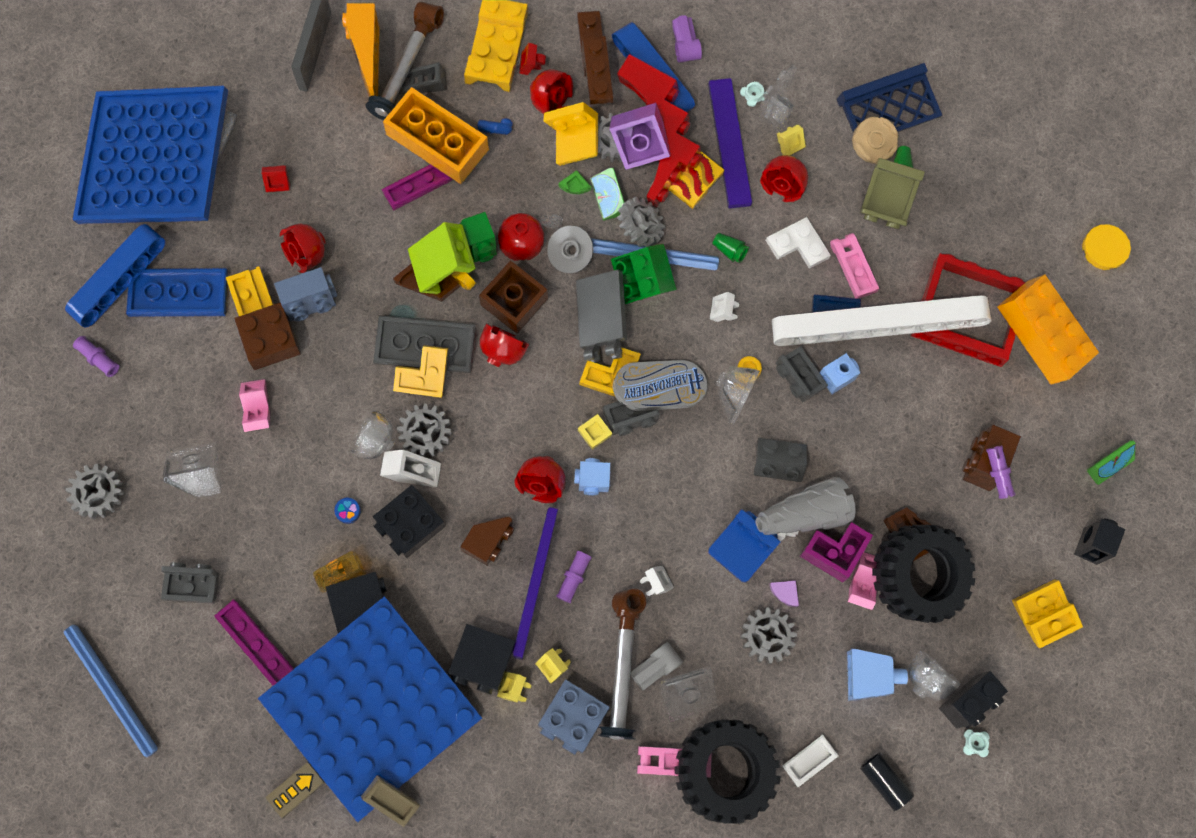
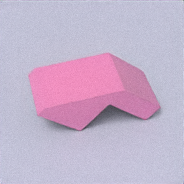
(255, 405)
(862, 588)

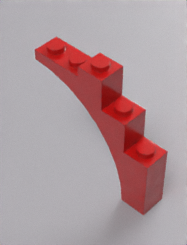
(659, 88)

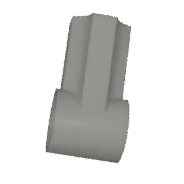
(660, 663)

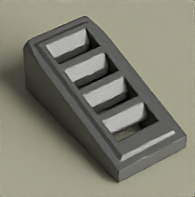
(422, 86)

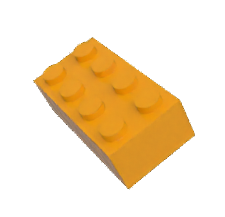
(436, 135)
(1048, 329)

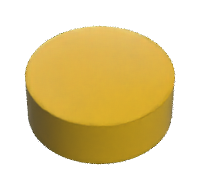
(464, 280)
(750, 362)

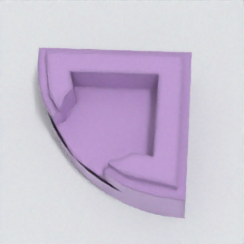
(785, 592)

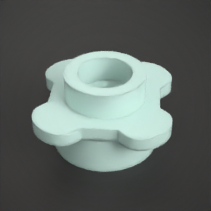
(753, 87)
(983, 743)

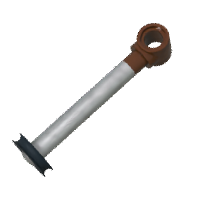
(426, 18)
(623, 661)

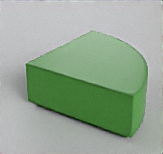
(574, 183)

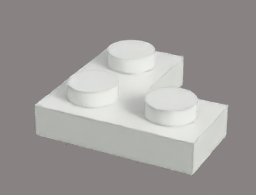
(799, 237)

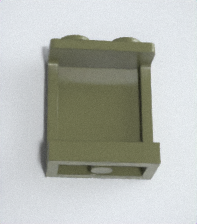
(891, 193)

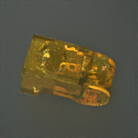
(339, 570)

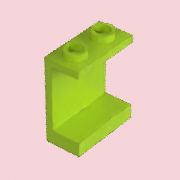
(439, 256)

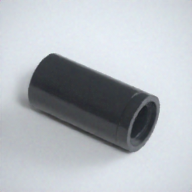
(887, 781)

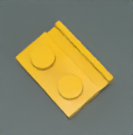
(249, 291)

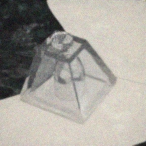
(734, 390)
(195, 470)

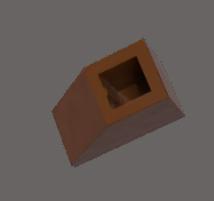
(485, 538)

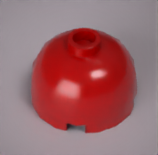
(549, 89)
(785, 177)
(521, 237)
(301, 242)
(501, 346)
(542, 478)

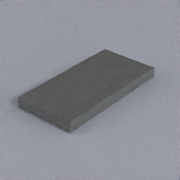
(310, 42)
(402, 340)

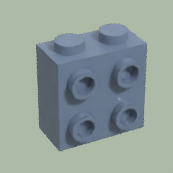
(306, 294)
(572, 717)

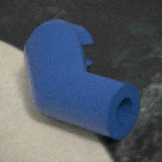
(502, 128)

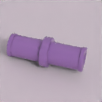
(96, 356)
(1000, 472)
(573, 576)

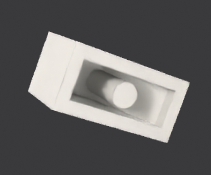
(410, 468)

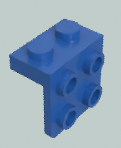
(743, 546)

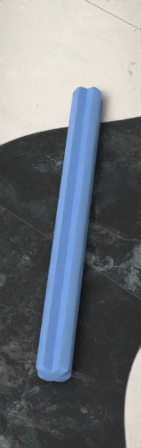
(674, 257)
(110, 691)

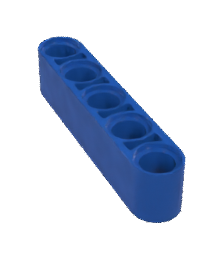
(633, 42)
(115, 275)

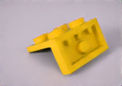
(575, 132)

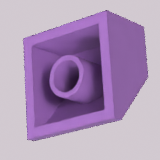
(640, 136)

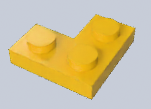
(601, 377)
(428, 379)

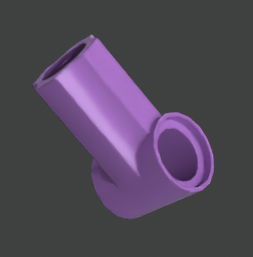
(686, 45)

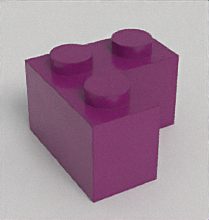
(837, 557)

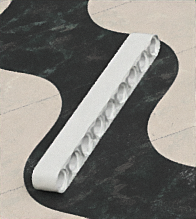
(881, 321)

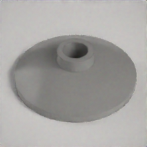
(560, 245)

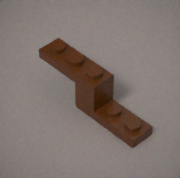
(595, 57)

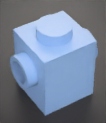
(840, 373)
(593, 476)

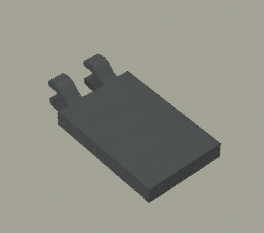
(601, 314)

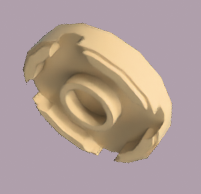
(875, 139)

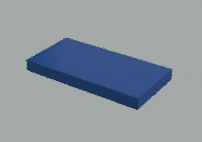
(178, 293)

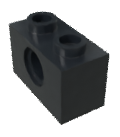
(1100, 541)

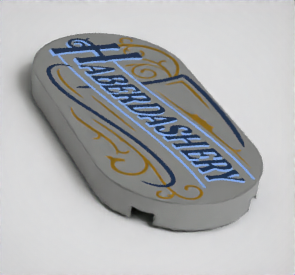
(660, 385)

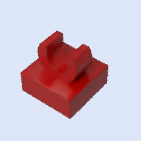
(530, 59)
(275, 178)

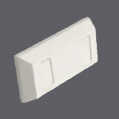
(810, 761)

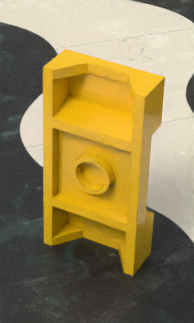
(496, 43)

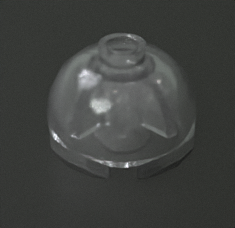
(373, 437)
(931, 678)

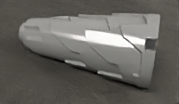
(815, 508)

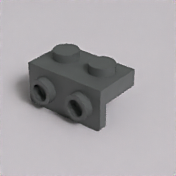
(800, 374)
(624, 420)
(780, 460)
(189, 584)

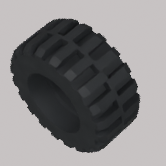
(952, 579)
(760, 766)

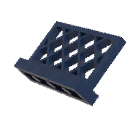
(886, 85)

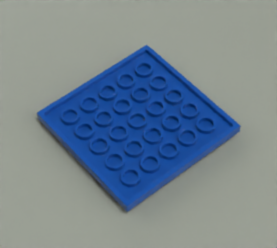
(151, 155)
(370, 706)

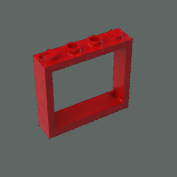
(958, 342)

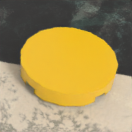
(1106, 247)

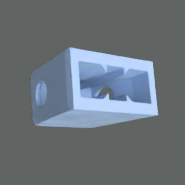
(872, 675)

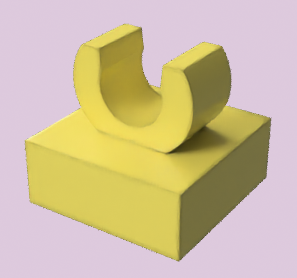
(791, 140)
(594, 431)
(552, 665)
(512, 687)

